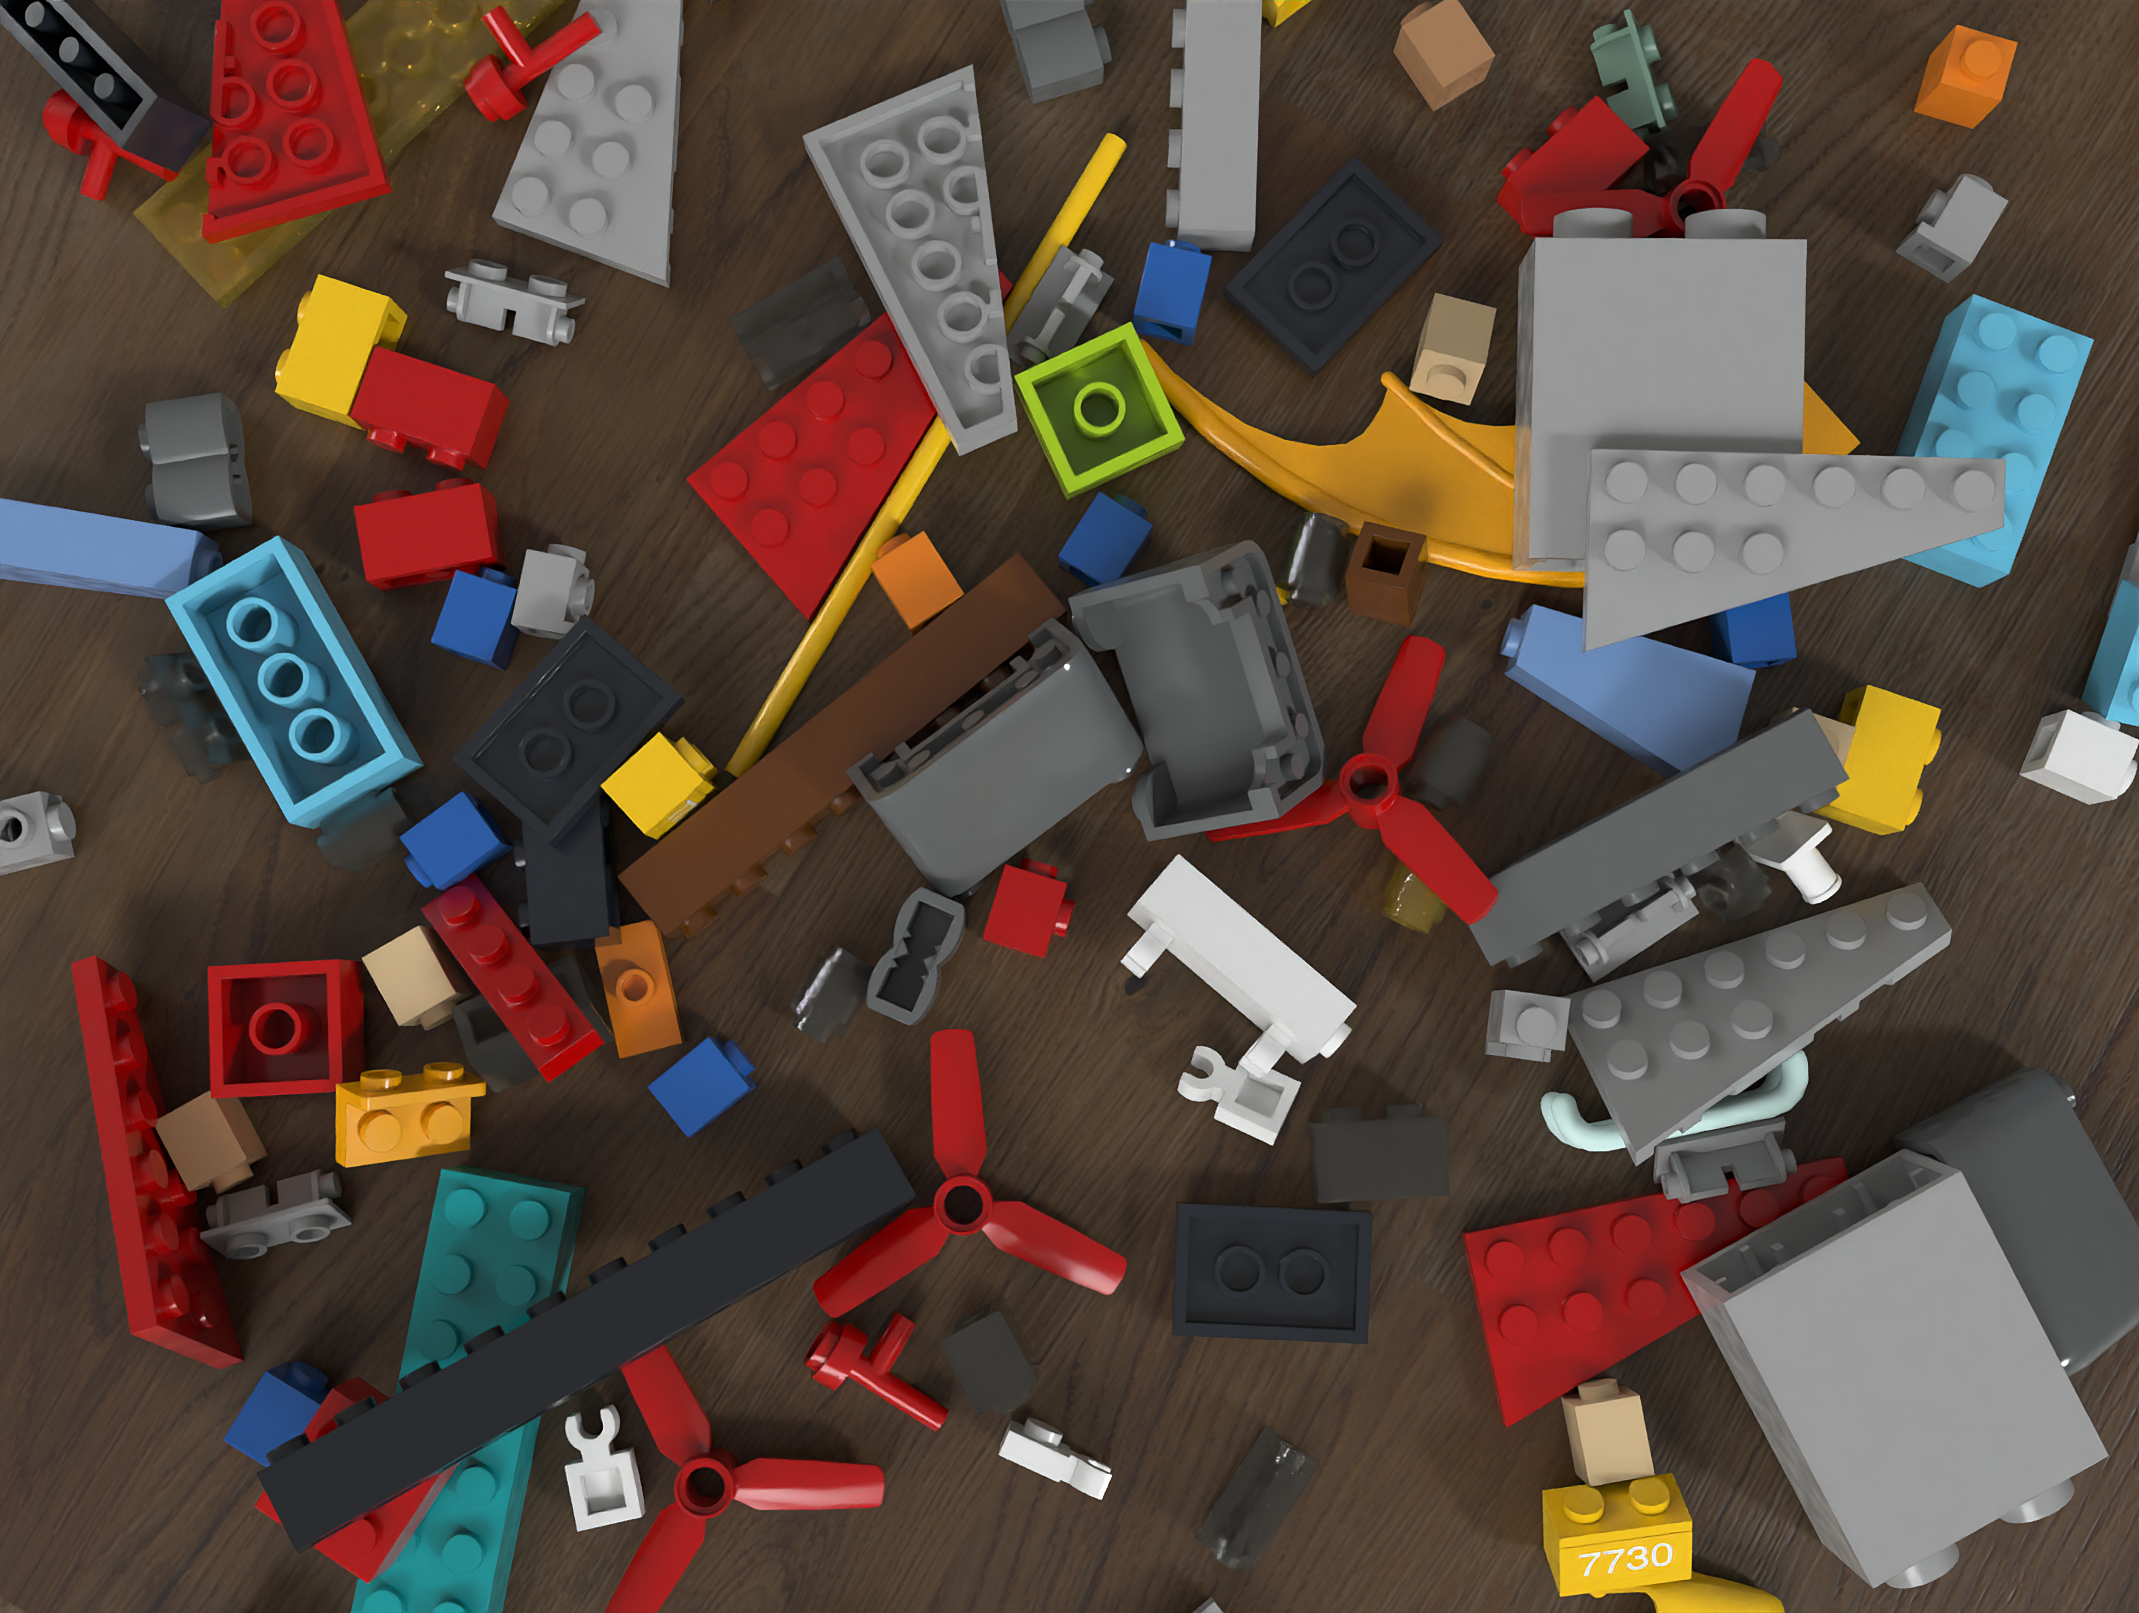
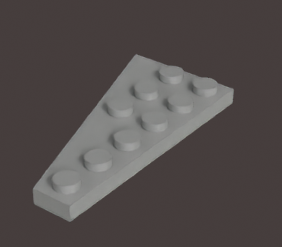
(606, 143)
(921, 220)
(1726, 529)
(1725, 1017)

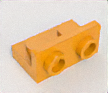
(405, 1115)

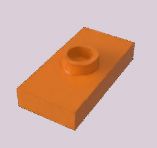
(640, 991)

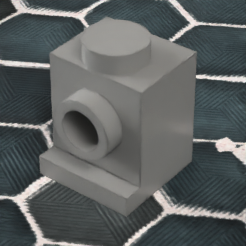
(1953, 227)
(553, 592)
(45, 831)
(1526, 1025)

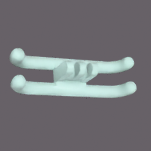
(1777, 1095)

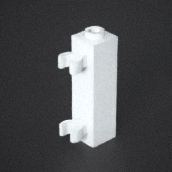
(1242, 964)

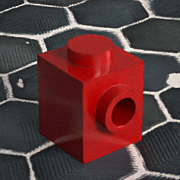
(1029, 909)

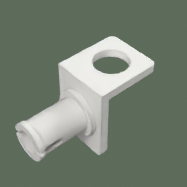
(1794, 851)

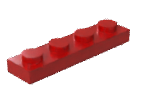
(512, 977)

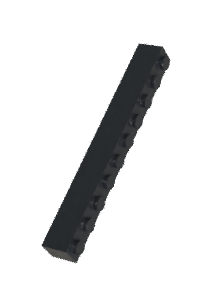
(580, 1339)

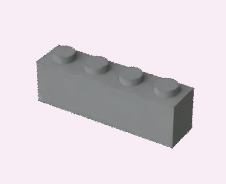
(1218, 123)

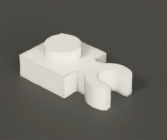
(1244, 1102)
(1040, 1450)
(605, 1481)

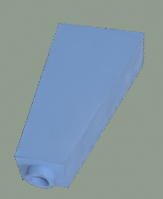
(101, 551)
(1635, 693)

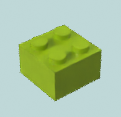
(1098, 411)

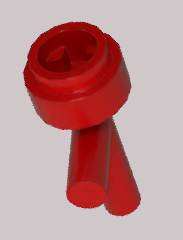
(498, 87)
(77, 132)
(838, 1355)

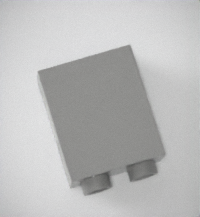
(1648, 353)
(1897, 1369)

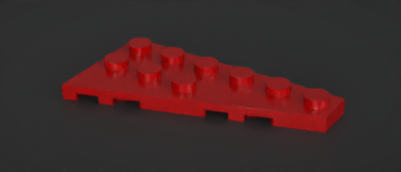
(286, 118)
(822, 463)
(163, 1263)
(1604, 1279)

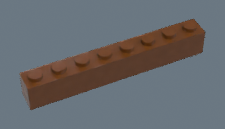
(805, 776)

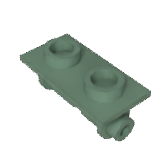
(1628, 57)

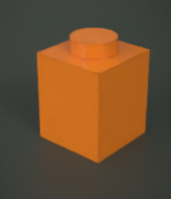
(1965, 77)
(915, 580)

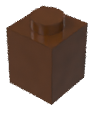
(1387, 574)

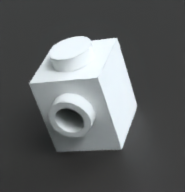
(2081, 756)

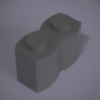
(1056, 46)
(196, 463)
(910, 973)

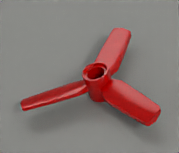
(1709, 172)
(1403, 823)
(922, 1231)
(762, 1483)

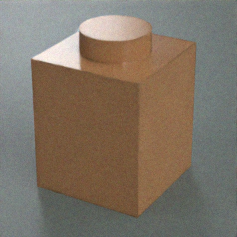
(1442, 51)
(211, 1142)

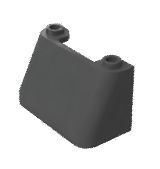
(1209, 690)
(1004, 765)
(2046, 1206)

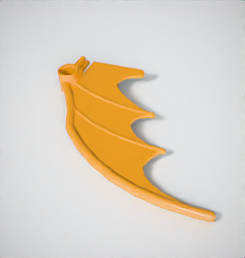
(1417, 472)

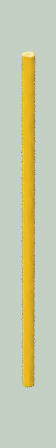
(913, 478)

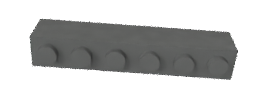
(1658, 832)

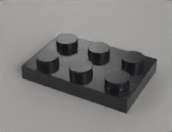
(1333, 267)
(568, 730)
(1271, 1272)

